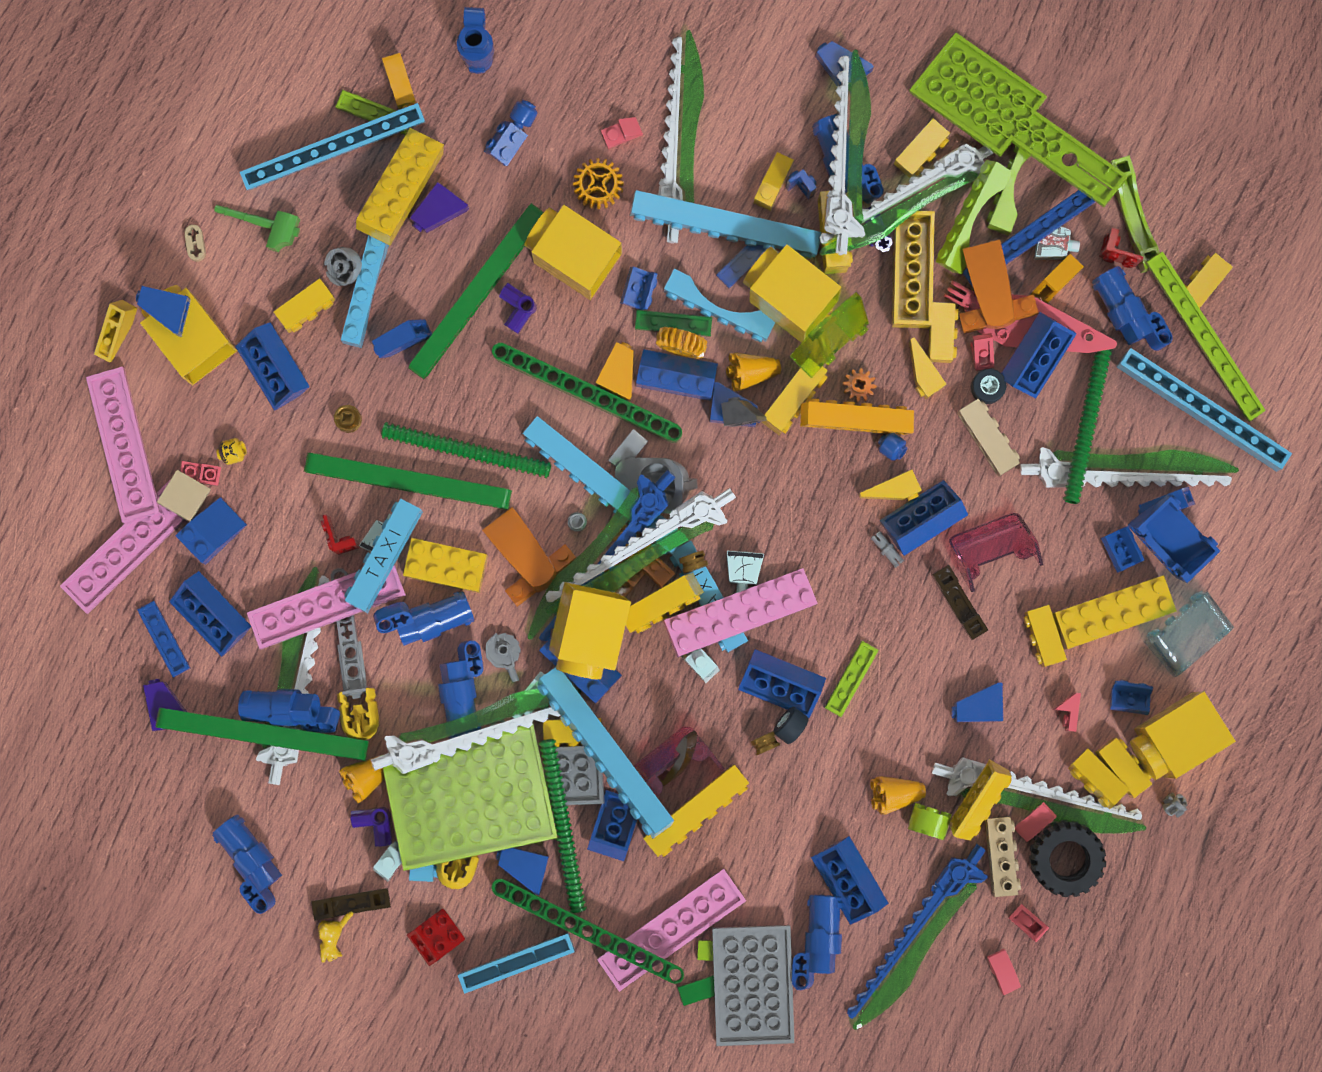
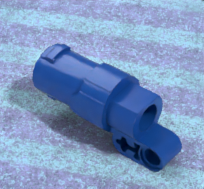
(474, 42)
(870, 179)
(1128, 311)
(425, 620)
(458, 684)
(288, 708)
(251, 861)
(821, 940)

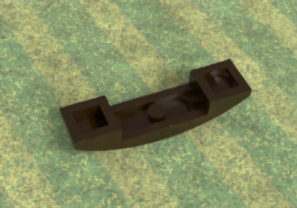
(959, 602)
(686, 750)
(353, 903)

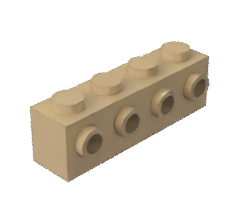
(988, 437)
(1001, 856)

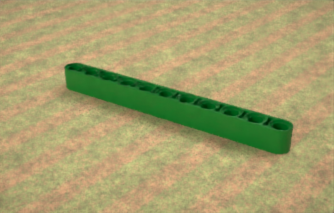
(475, 293)
(580, 385)
(407, 481)
(262, 734)
(577, 930)

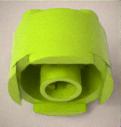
(929, 821)

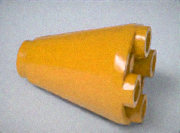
(750, 369)
(361, 779)
(895, 793)

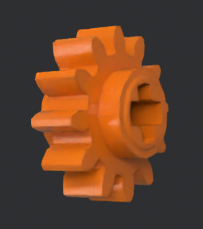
(861, 378)

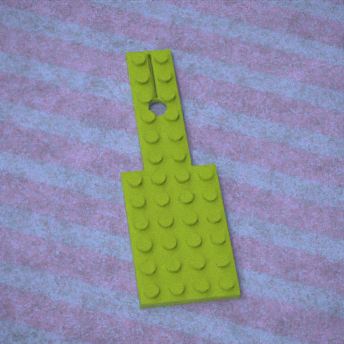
(1002, 110)

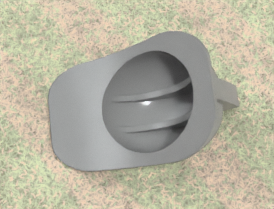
(630, 469)

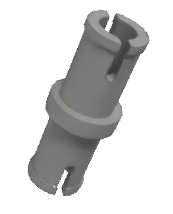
(887, 549)

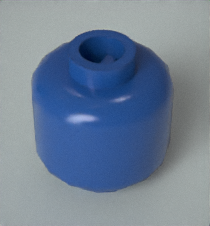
(523, 114)
(892, 446)

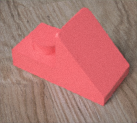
(623, 131)
(983, 351)
(1071, 706)
(1028, 923)

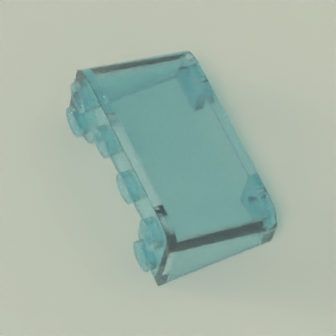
(1189, 633)

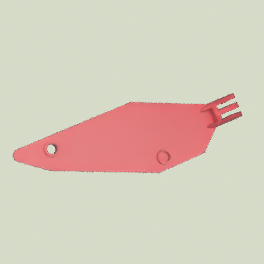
(1013, 334)

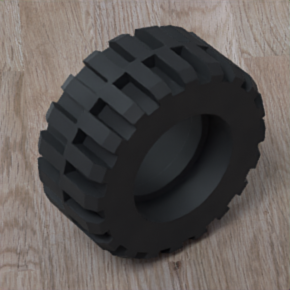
(1081, 880)

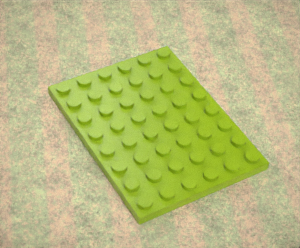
(472, 802)

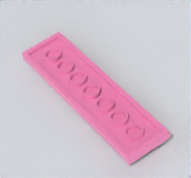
(123, 445)
(119, 557)
(314, 609)
(739, 612)
(675, 927)

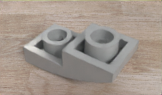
(629, 448)

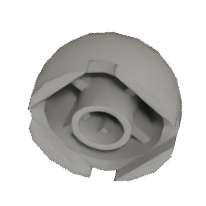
(343, 266)

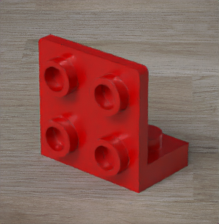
(1113, 255)
(345, 543)
(436, 937)

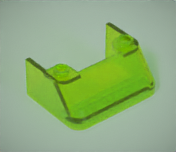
(831, 335)

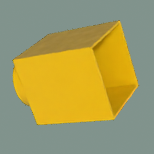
(573, 250)
(791, 291)
(201, 344)
(588, 630)
(1180, 737)

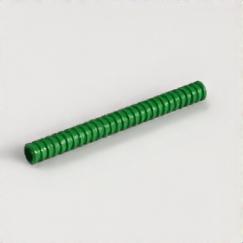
(1087, 426)
(465, 450)
(562, 825)

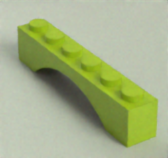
(991, 180)
(1005, 213)
(1133, 215)

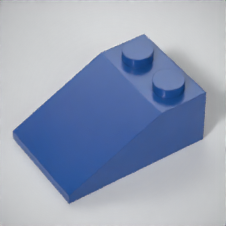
(211, 531)
(612, 828)

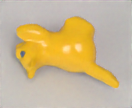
(329, 934)

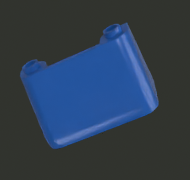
(1174, 538)

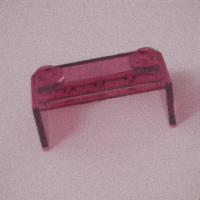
(991, 542)
(665, 756)

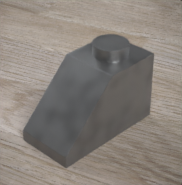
(740, 412)

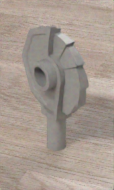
(502, 652)

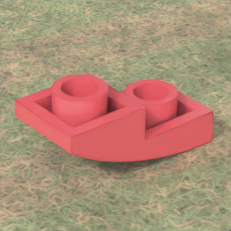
(202, 473)
(1035, 822)
(1004, 971)

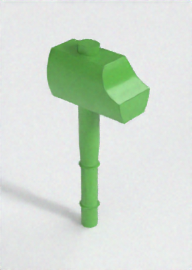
(283, 228)

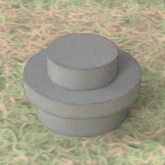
(577, 521)

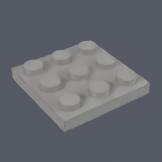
(580, 777)

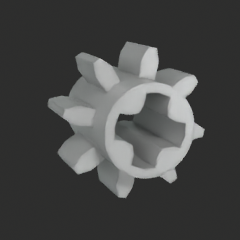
(1175, 804)

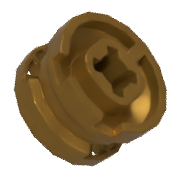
(347, 418)
(693, 561)
(765, 743)

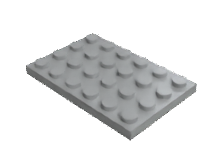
(753, 985)

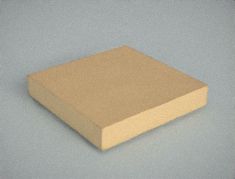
(183, 496)

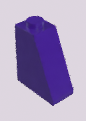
(437, 209)
(158, 696)

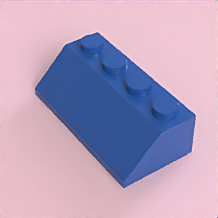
(1038, 355)
(272, 366)
(676, 375)
(924, 517)
(210, 613)
(781, 683)
(593, 688)
(851, 879)

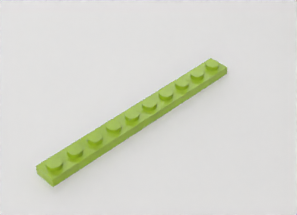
(1205, 336)

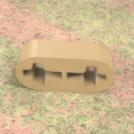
(199, 242)

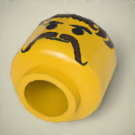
(231, 451)

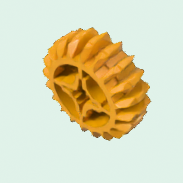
(589, 170)
(681, 342)

